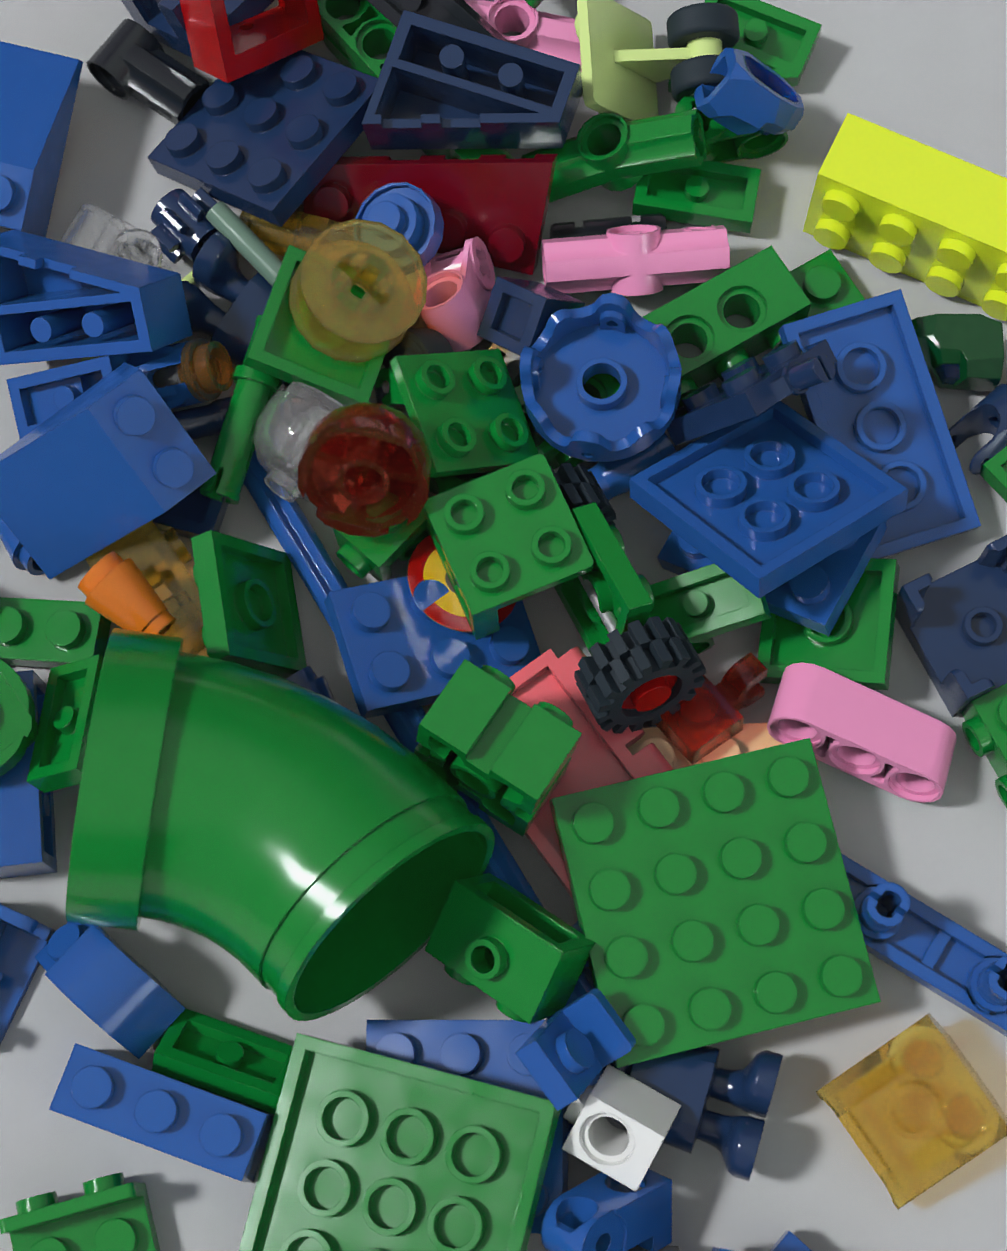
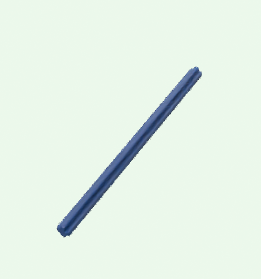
(322, 576)

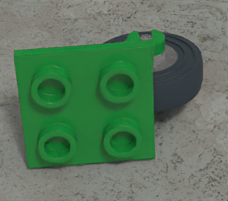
(458, 402)

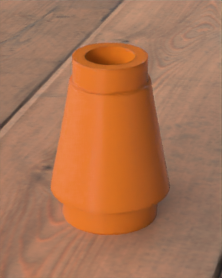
(125, 596)

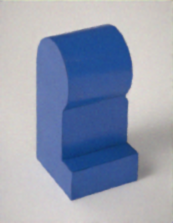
(610, 1216)

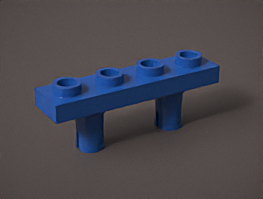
(930, 947)

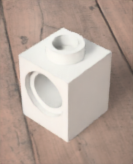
(614, 1151)

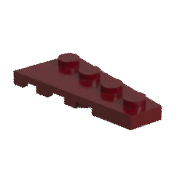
(480, 198)

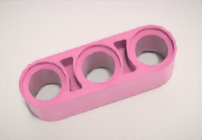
(863, 732)

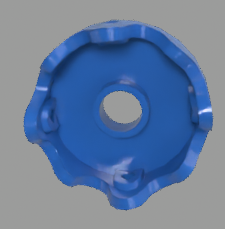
(593, 341)

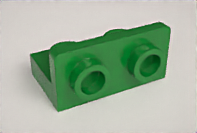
(104, 1219)

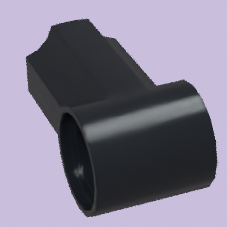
(137, 66)

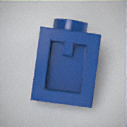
(575, 1047)

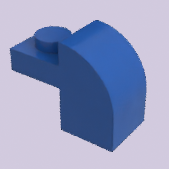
(109, 985)

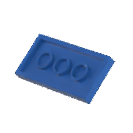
(889, 415)

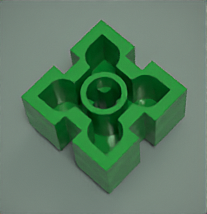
(496, 745)

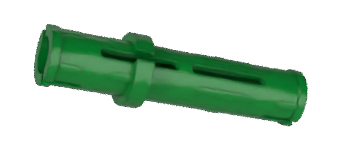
(235, 441)

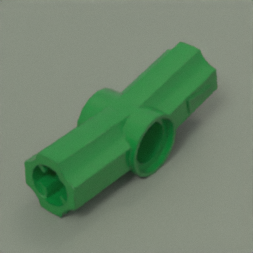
(622, 152)

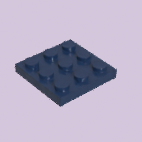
(268, 134)

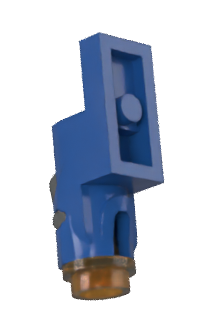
(179, 372)

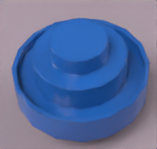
(409, 213)

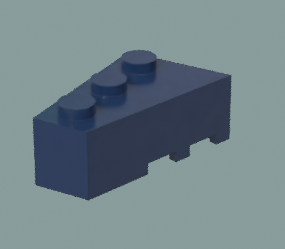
(468, 92)

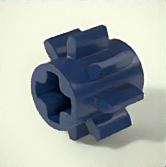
(182, 223)

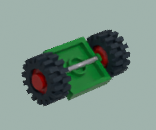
(636, 660)

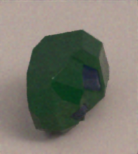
(962, 350)

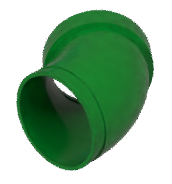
(262, 824)

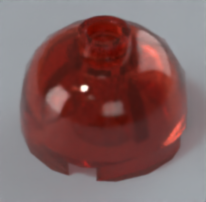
(365, 469)

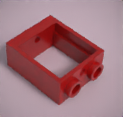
(252, 43)

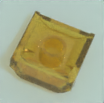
(916, 1109)

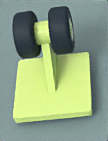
(624, 67)

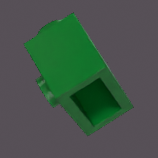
(508, 948)

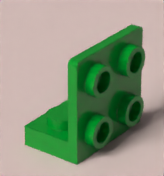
(505, 539)

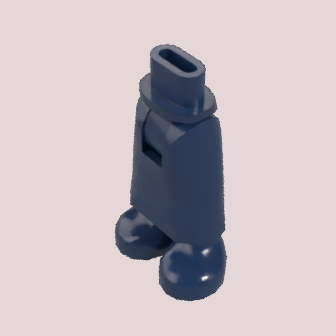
(219, 273)
(694, 1078)

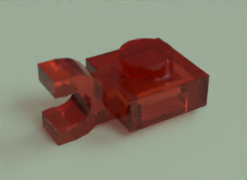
(714, 711)

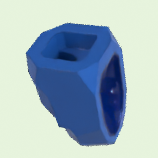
(749, 96)

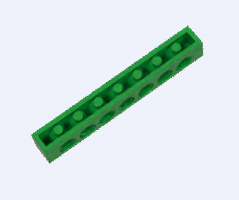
(753, 288)

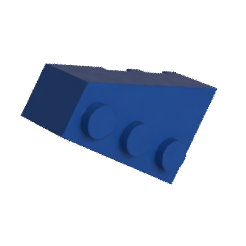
(83, 302)

